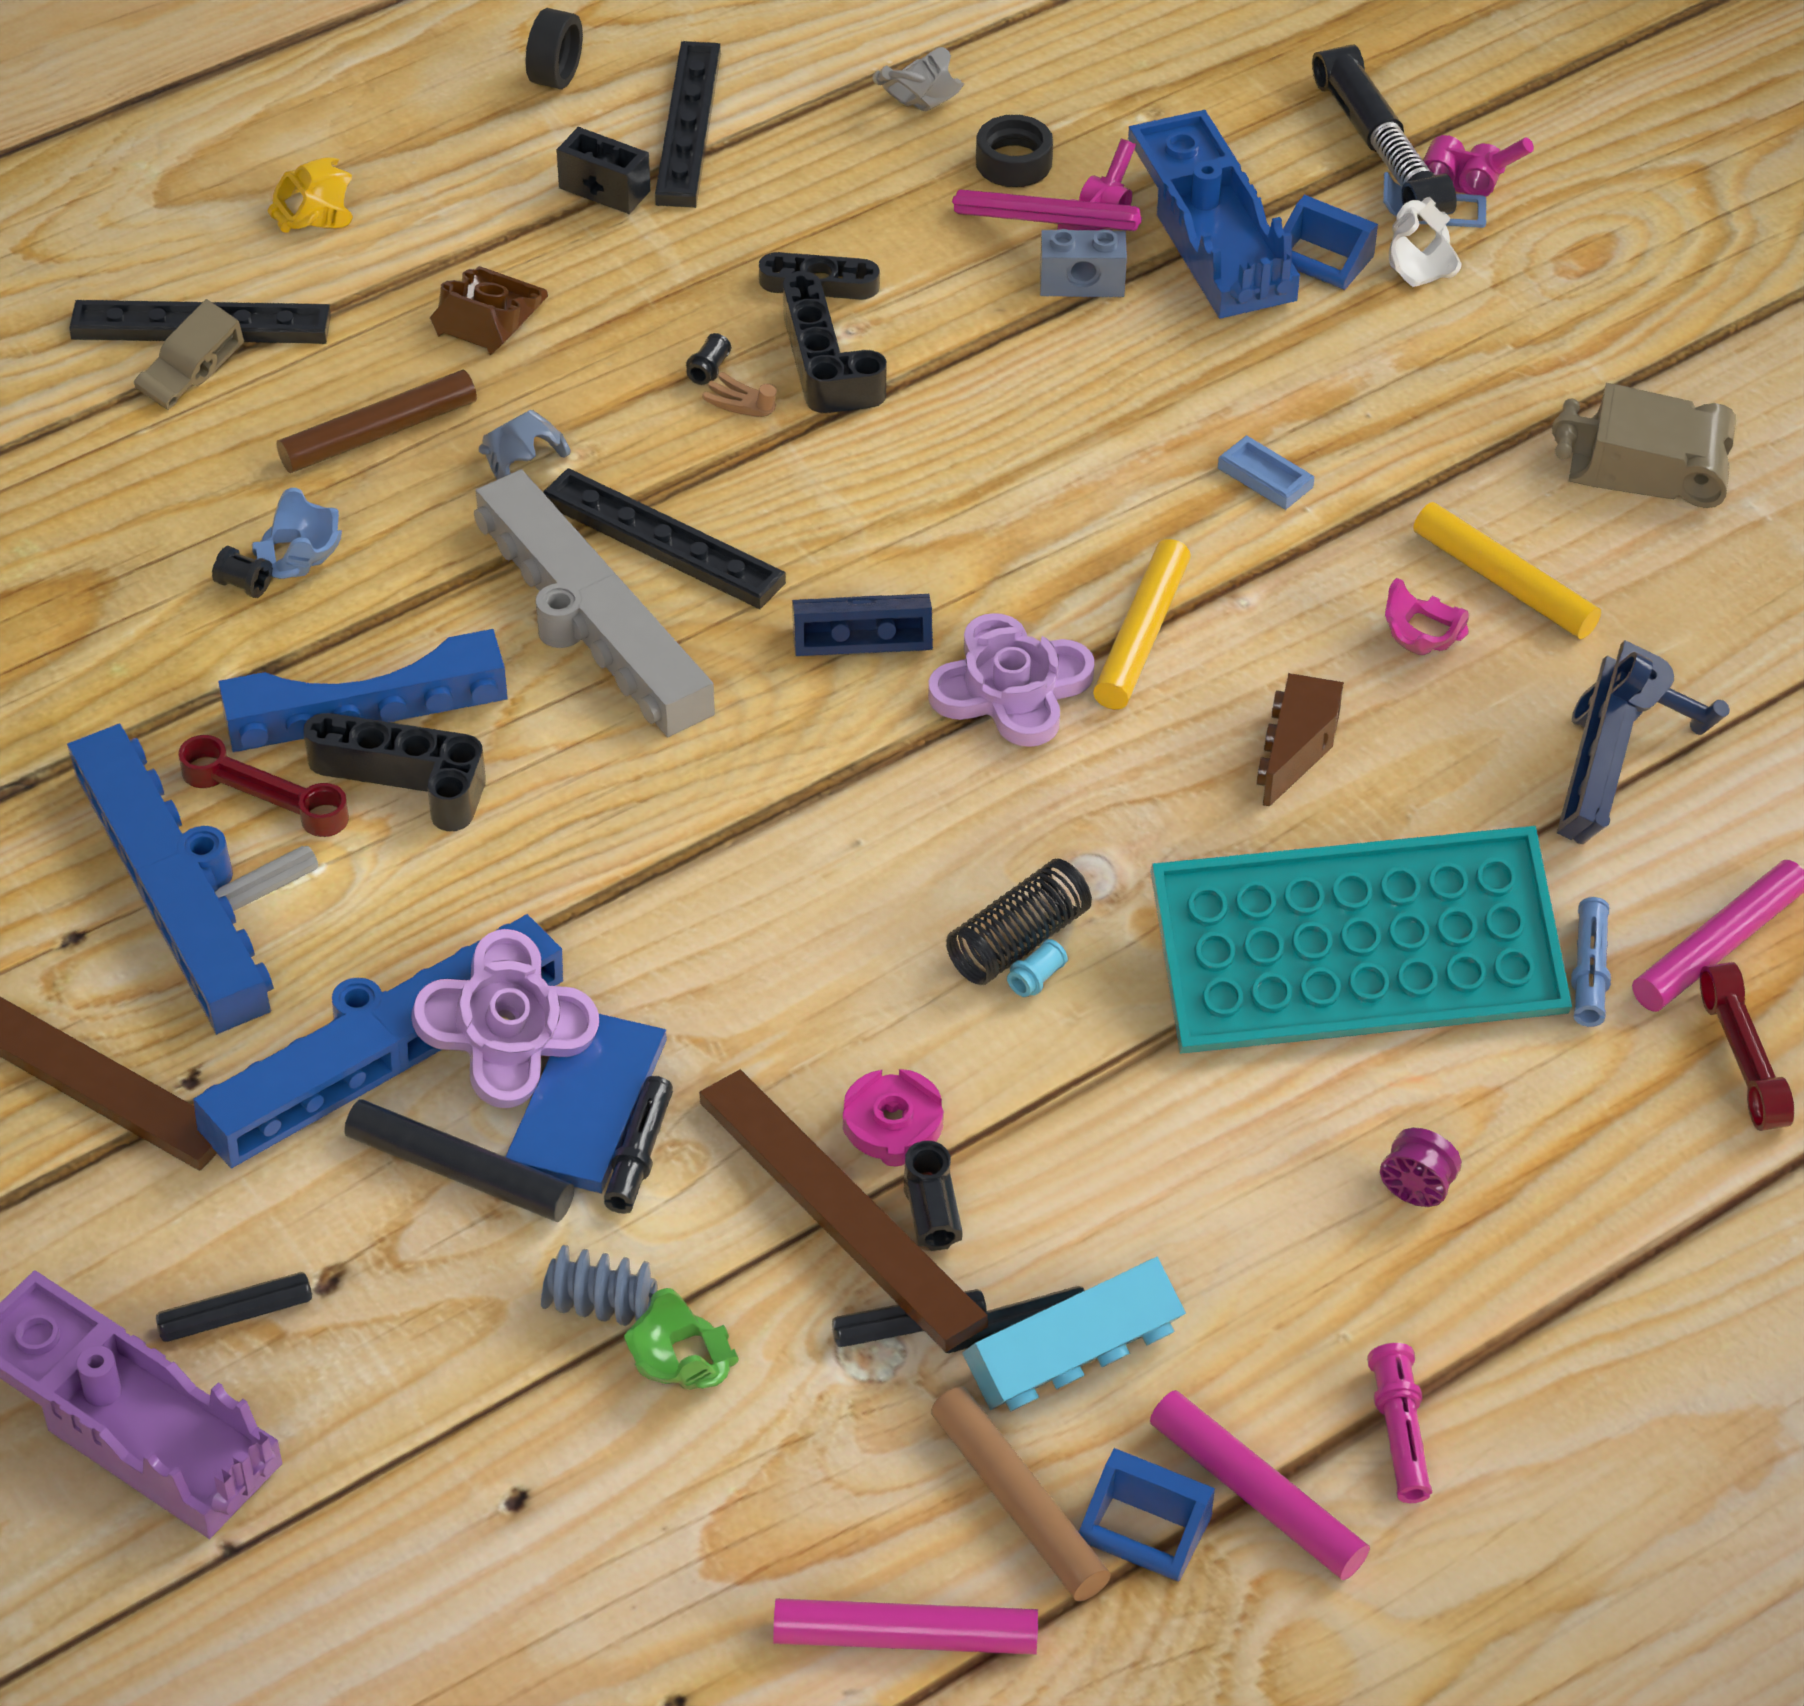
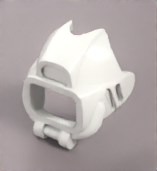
(1437, 259)

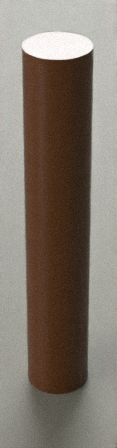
(376, 421)

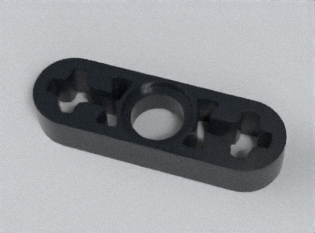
(858, 280)

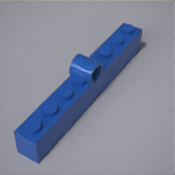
(174, 876)
(349, 1056)

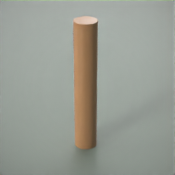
(1020, 1494)

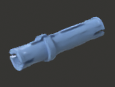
(1589, 1000)

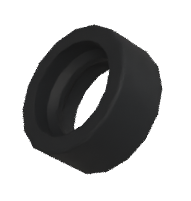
(554, 48)
(1014, 131)

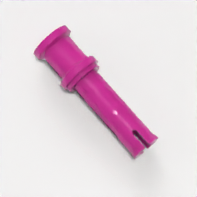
(1399, 1400)

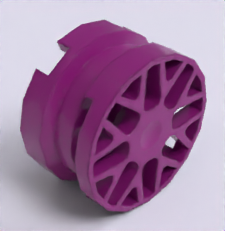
(1420, 1167)

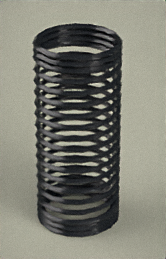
(1050, 889)

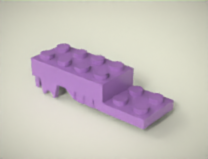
(132, 1407)

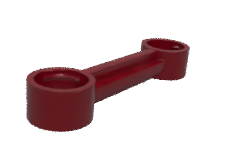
(263, 785)
(1767, 1096)

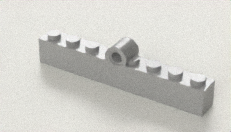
(590, 603)

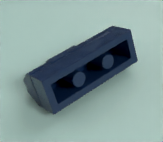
(862, 624)

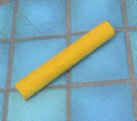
(1507, 570)
(1141, 624)

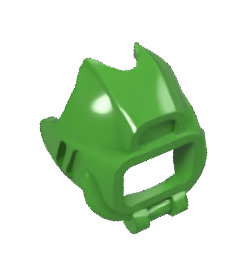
(669, 1322)

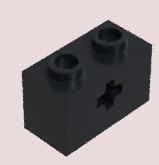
(603, 170)

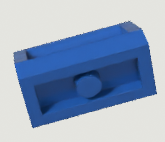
(1336, 232)
(1158, 1493)

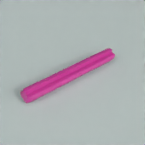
(1047, 210)

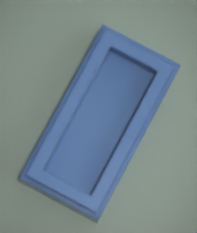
(1266, 472)

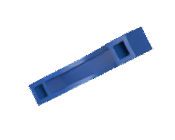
(453, 676)

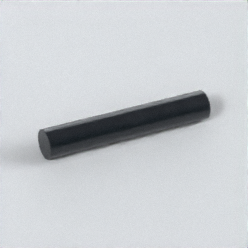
(459, 1160)

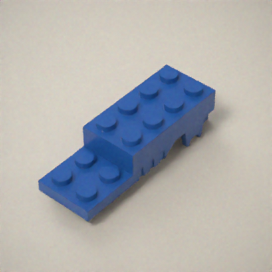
(1216, 215)

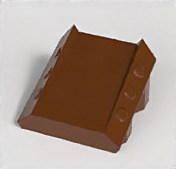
(485, 307)

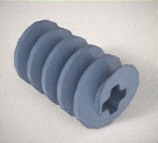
(597, 1287)

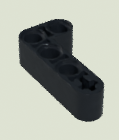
(827, 377)
(404, 757)

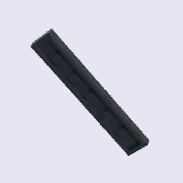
(688, 124)
(161, 318)
(665, 538)

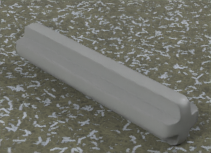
(269, 877)

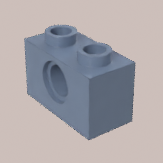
(1083, 263)

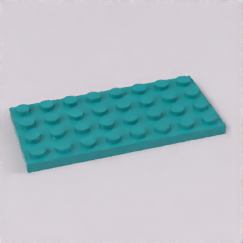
(1359, 939)

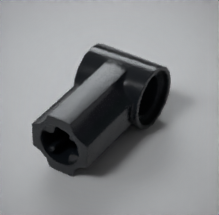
(931, 1196)

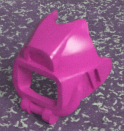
(1403, 606)

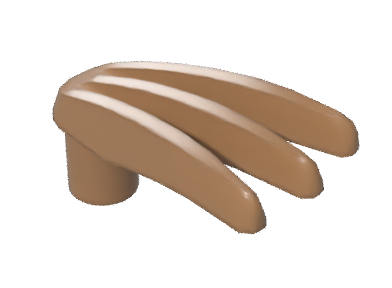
(741, 397)

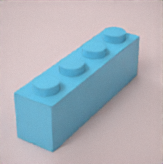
(1073, 1334)

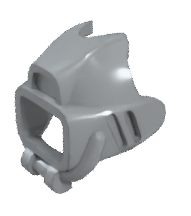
(922, 82)

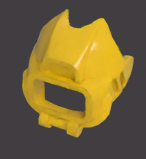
(322, 193)

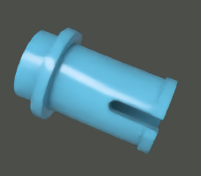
(1028, 975)

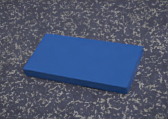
(587, 1104)

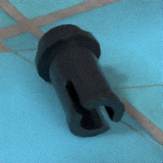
(704, 365)

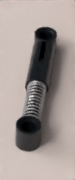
(1344, 75)

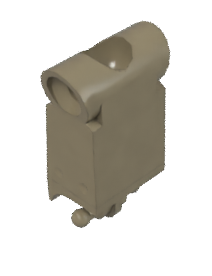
(1649, 445)

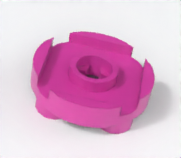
(888, 1138)

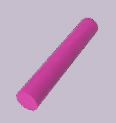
(1719, 935)
(1260, 1485)
(905, 1626)

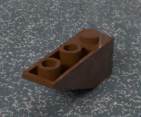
(1304, 732)

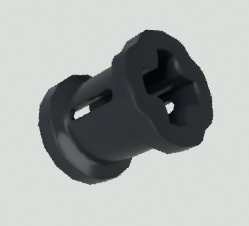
(242, 571)

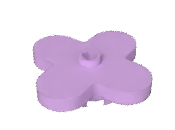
(1011, 679)
(503, 1051)

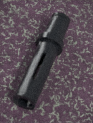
(633, 1161)

